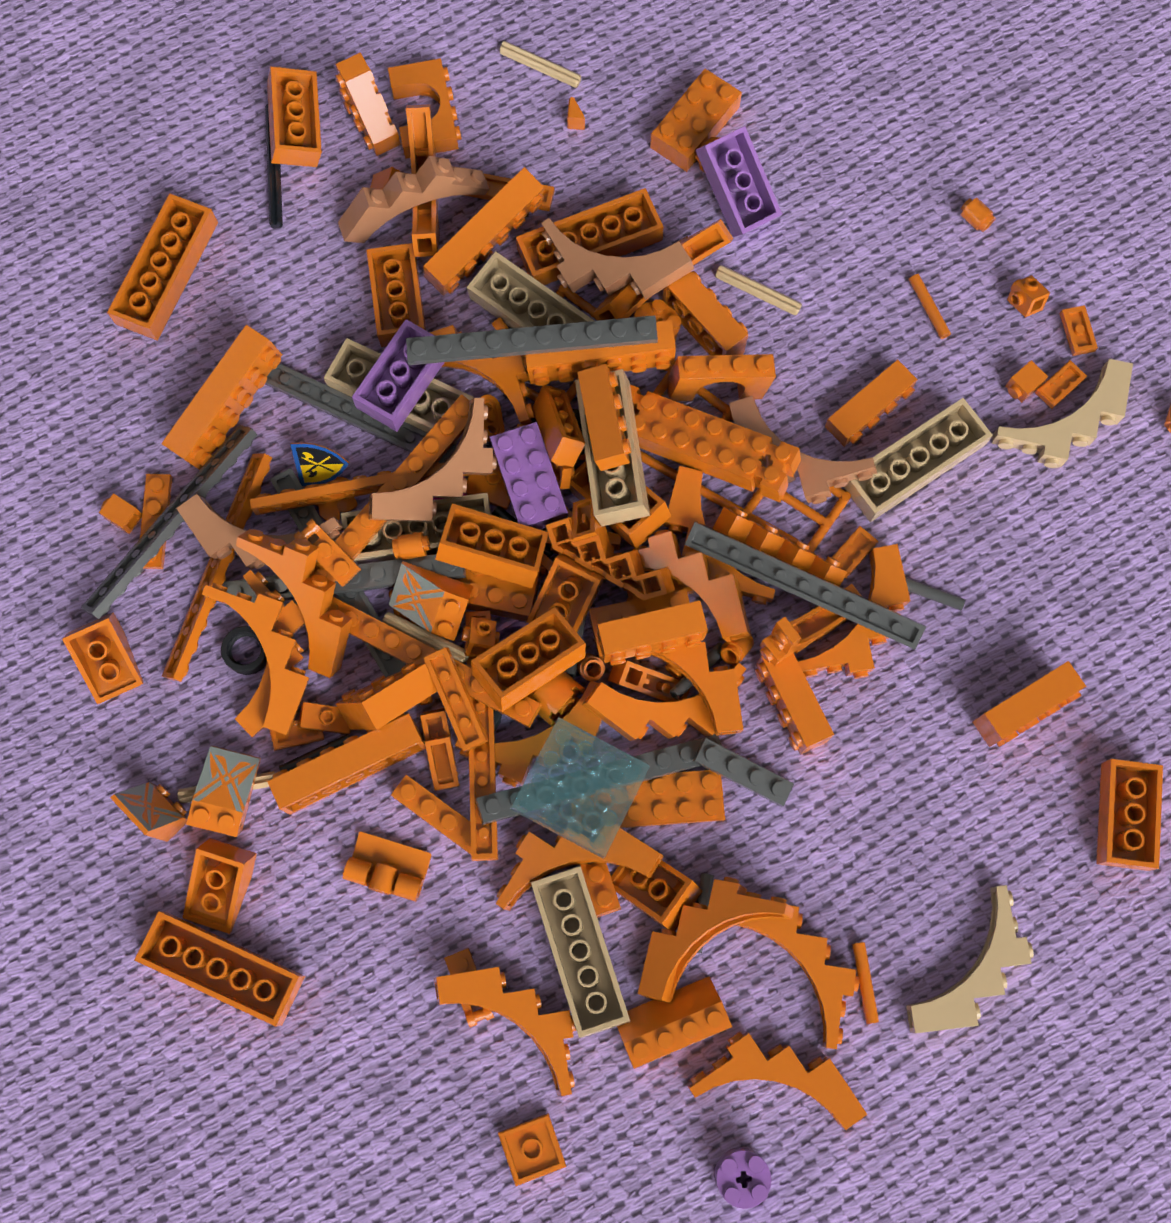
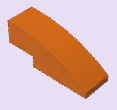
(440, 749)

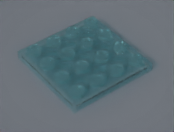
(580, 787)

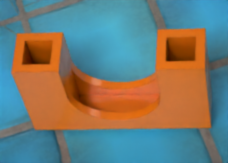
(429, 80)
(750, 372)

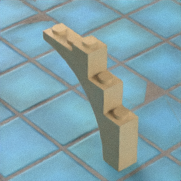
(1054, 440)
(1001, 949)

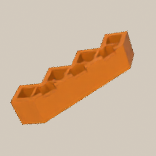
(766, 539)
(598, 556)

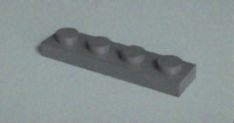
(743, 772)

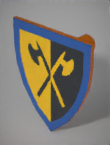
(317, 463)

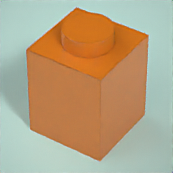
(1026, 381)
(120, 513)

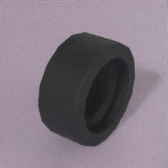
(226, 652)

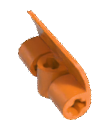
(387, 866)

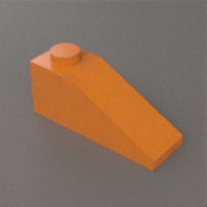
(644, 681)

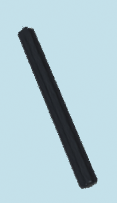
(274, 183)

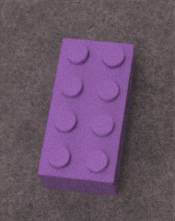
(739, 182)
(393, 384)
(529, 476)

